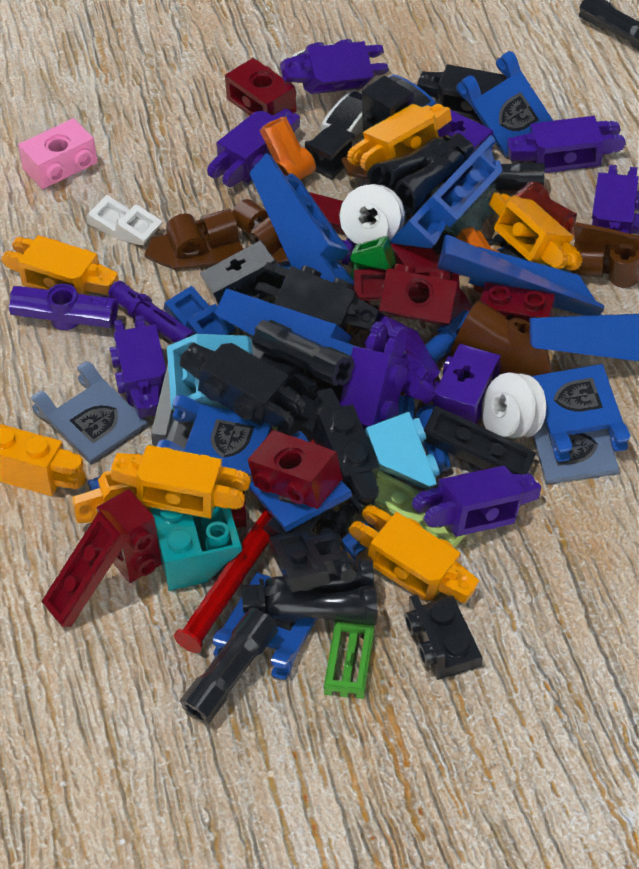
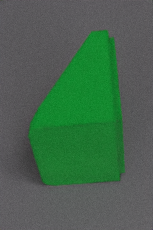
(374, 253)

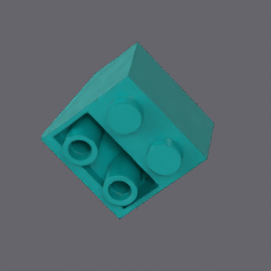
(195, 546)

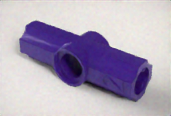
(63, 306)

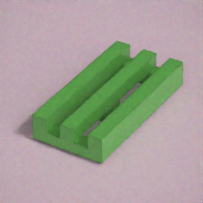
(346, 686)

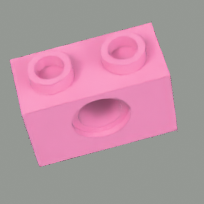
(57, 153)

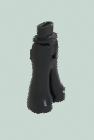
(421, 170)
(336, 601)

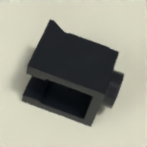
(329, 149)

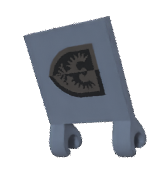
(92, 420)
(589, 456)

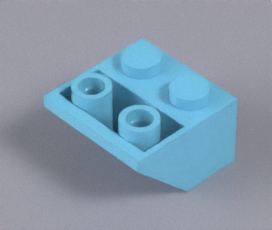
(183, 382)
(400, 450)

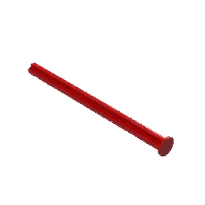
(224, 587)

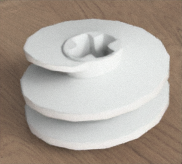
(355, 212)
(514, 406)

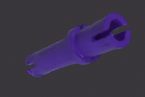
(141, 304)

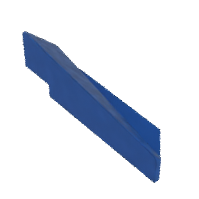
(451, 198)
(299, 222)
(502, 269)
(248, 312)
(589, 335)

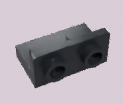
(443, 636)

